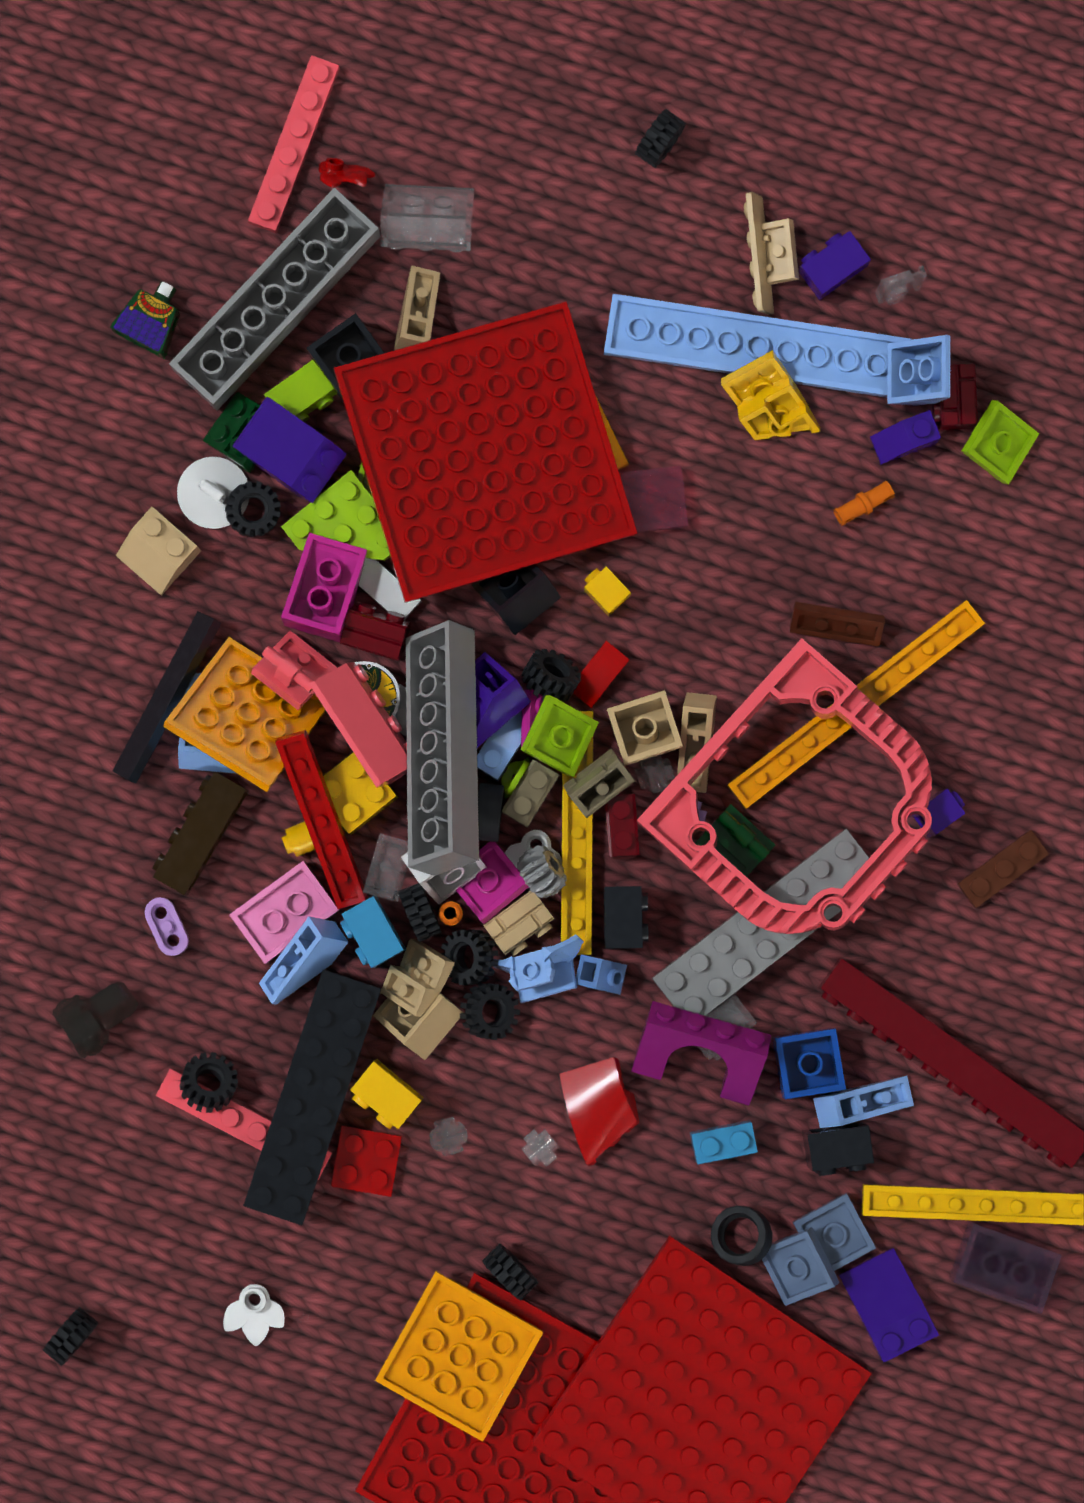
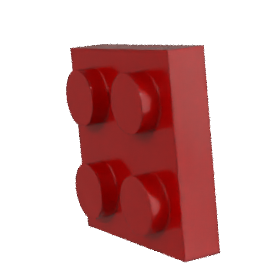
(366, 1160)

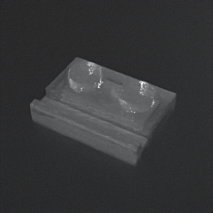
(895, 287)

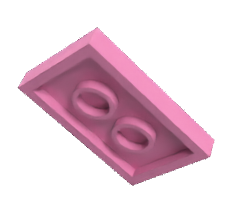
(281, 909)

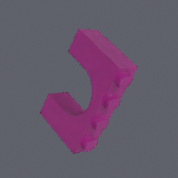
(674, 1028)

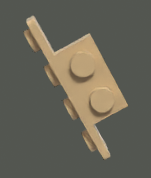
(772, 252)

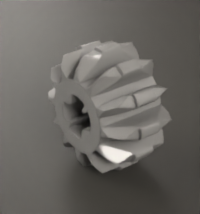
(542, 871)

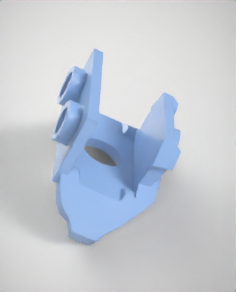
(544, 970)

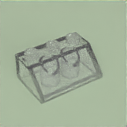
(427, 217)

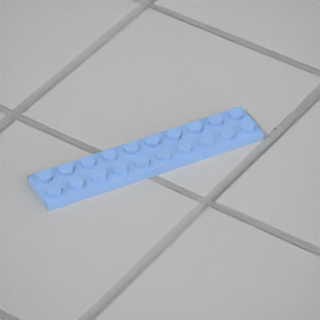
(730, 340)

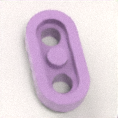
(165, 927)

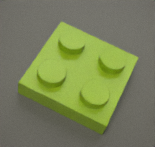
(1000, 442)
(559, 735)

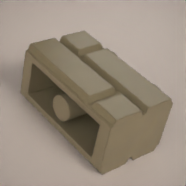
(598, 783)
(530, 793)

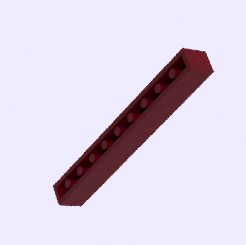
(954, 1062)

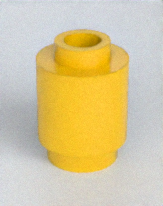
(298, 840)

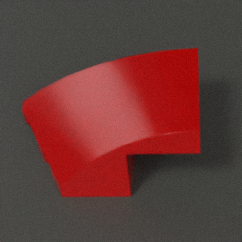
(598, 1106)

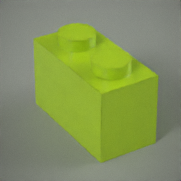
(303, 391)

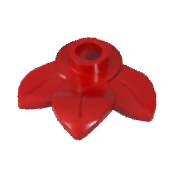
(335, 172)

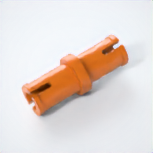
(864, 503)
(442, 913)

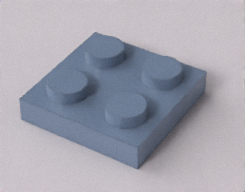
(838, 1231)
(799, 1267)

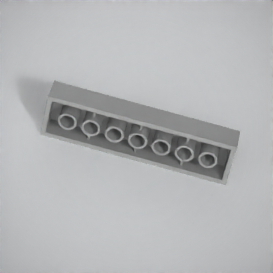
(275, 299)
(441, 749)
(740, 949)

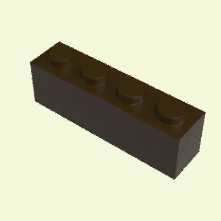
(200, 833)

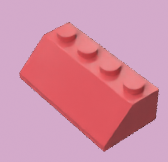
(364, 722)

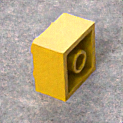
(356, 794)
(386, 1095)

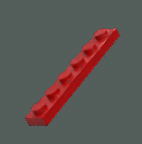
(321, 819)

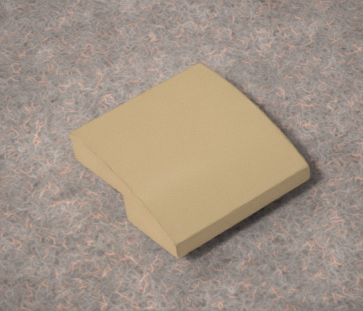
(418, 978)

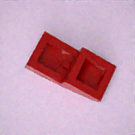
(600, 673)

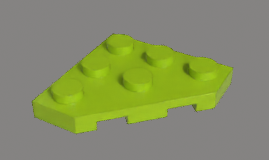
(341, 514)

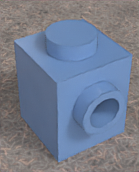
(600, 974)

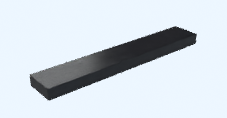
(166, 697)

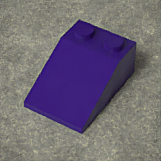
(289, 450)
(888, 1305)

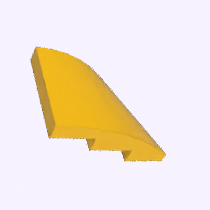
(768, 399)

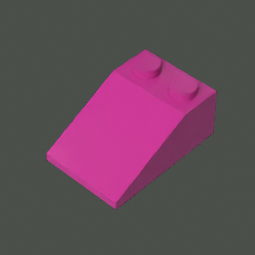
(324, 587)

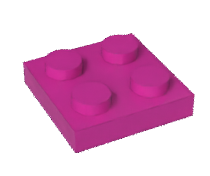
(494, 885)

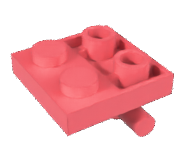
(291, 668)

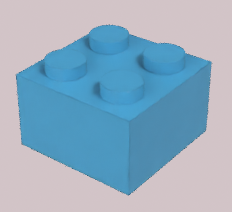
(372, 932)

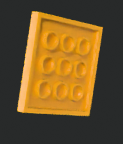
(239, 716)
(459, 1356)

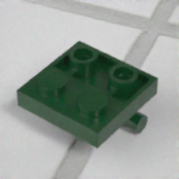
(229, 427)
(739, 840)

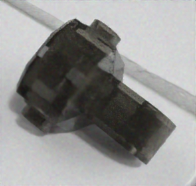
(88, 1020)

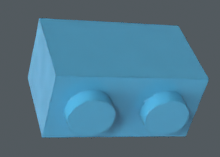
(723, 1142)

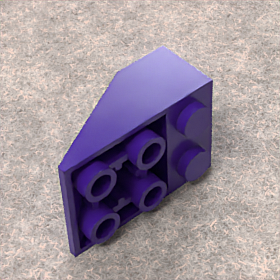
(497, 697)

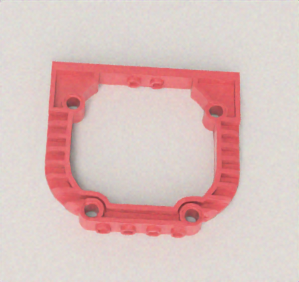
(798, 679)

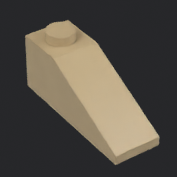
(417, 307)
(696, 731)

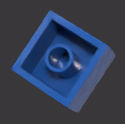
(809, 1063)

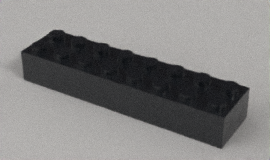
(312, 1097)

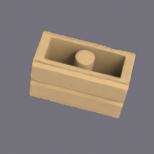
(519, 922)

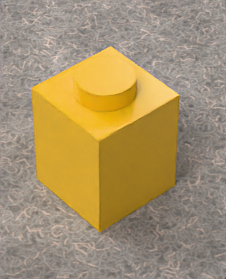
(606, 590)

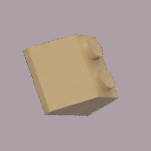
(157, 551)
(644, 728)
(423, 1032)

